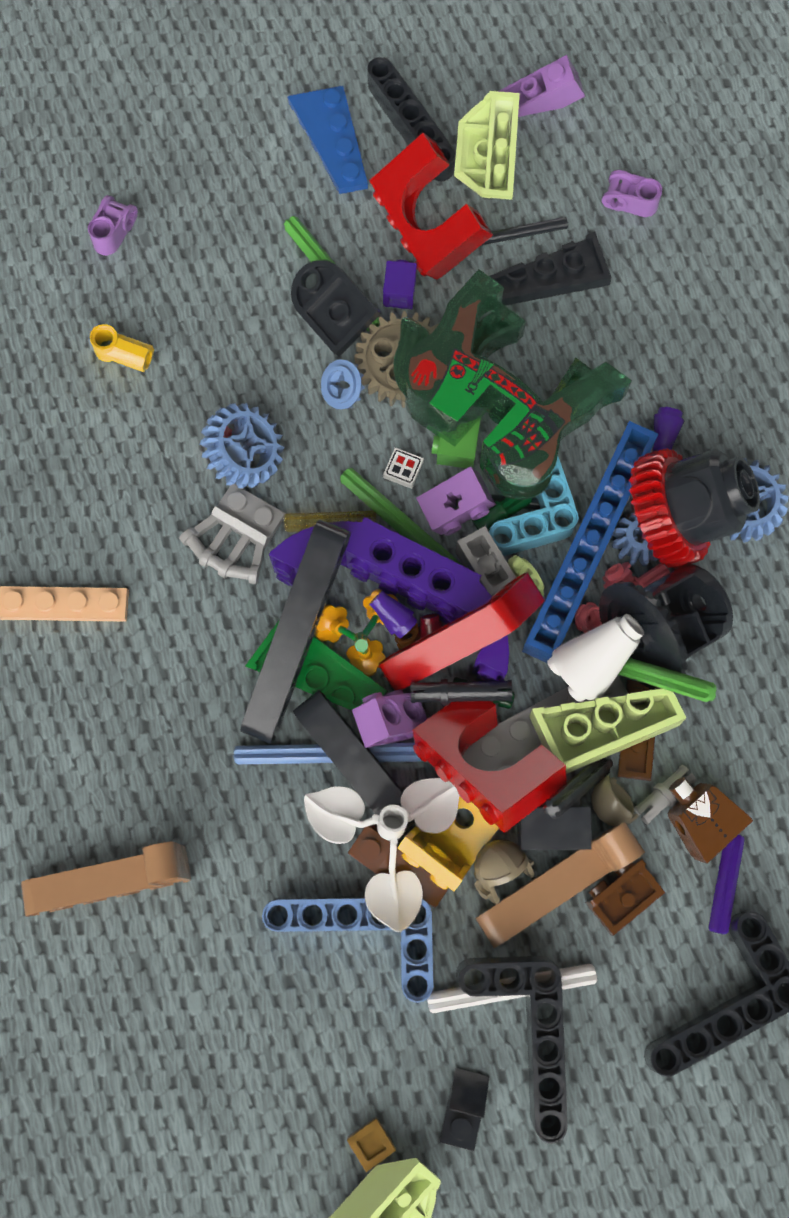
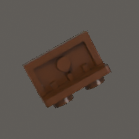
(624, 896)

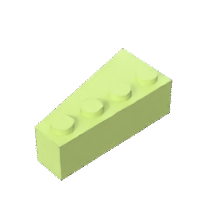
(605, 726)

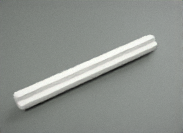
(456, 998)

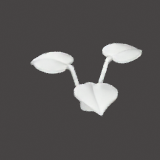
(337, 813)

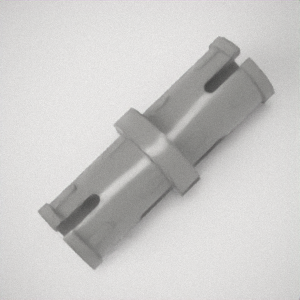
(661, 796)

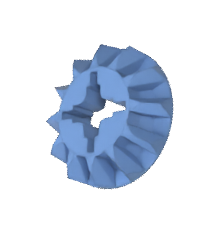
(334, 394)

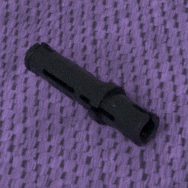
(461, 691)

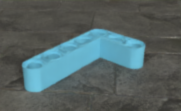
(542, 519)

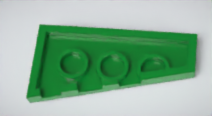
(327, 672)

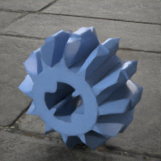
(626, 540)

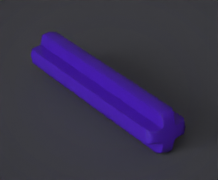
(726, 886)

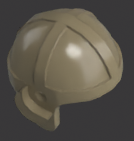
(498, 864)

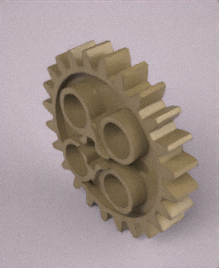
(369, 363)

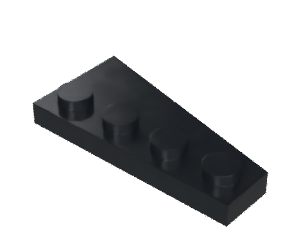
(566, 271)

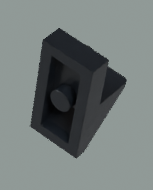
(464, 1109)

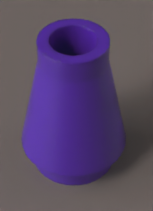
(667, 425)
(393, 614)

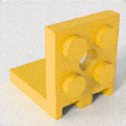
(450, 852)

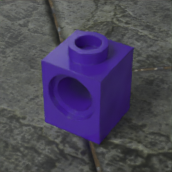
(399, 284)

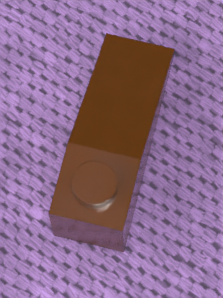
(374, 854)

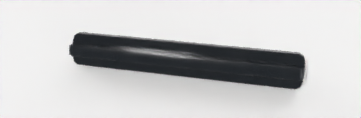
(577, 787)

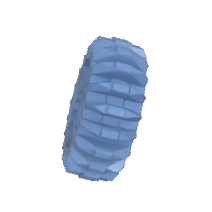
(229, 456)
(776, 510)

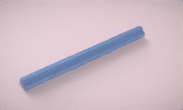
(314, 754)

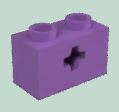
(440, 502)

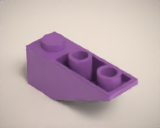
(548, 88)

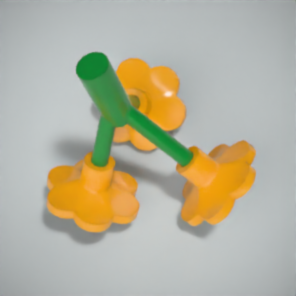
(365, 653)

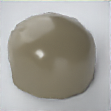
(612, 802)

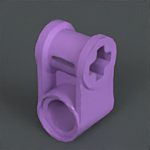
(632, 194)
(113, 222)

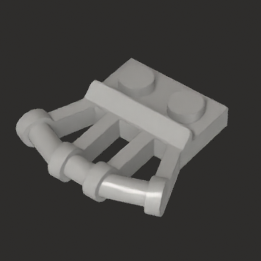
(245, 515)

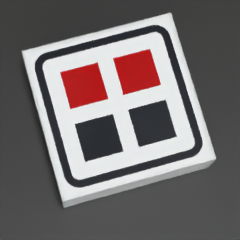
(403, 468)

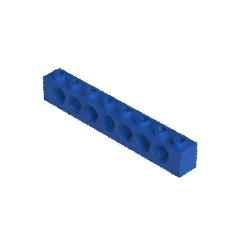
(588, 545)

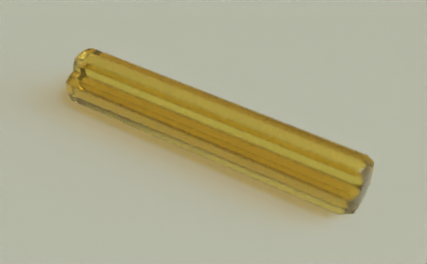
(299, 521)

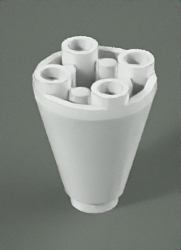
(596, 657)

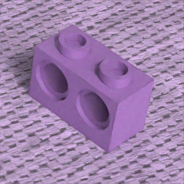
(388, 718)

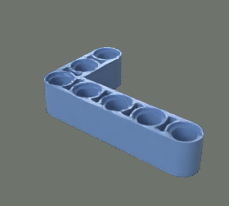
(364, 922)

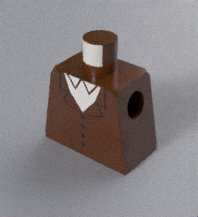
(705, 818)

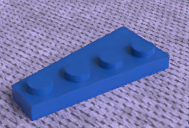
(329, 126)

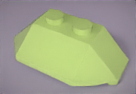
(489, 145)
(393, 1191)

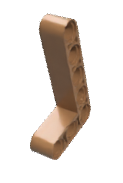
(155, 868)
(559, 883)

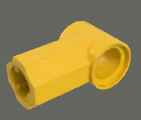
(122, 349)

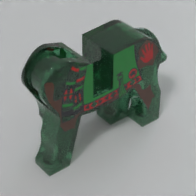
(454, 384)

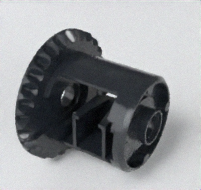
(677, 635)

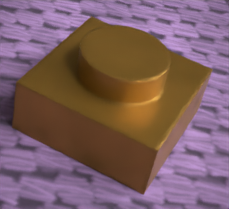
(371, 1144)

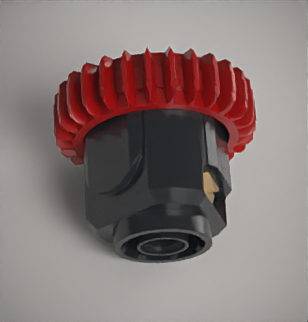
(690, 501)

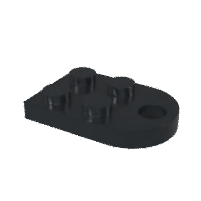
(334, 306)

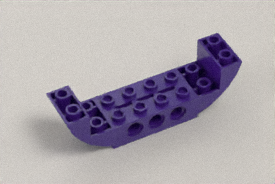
(374, 542)

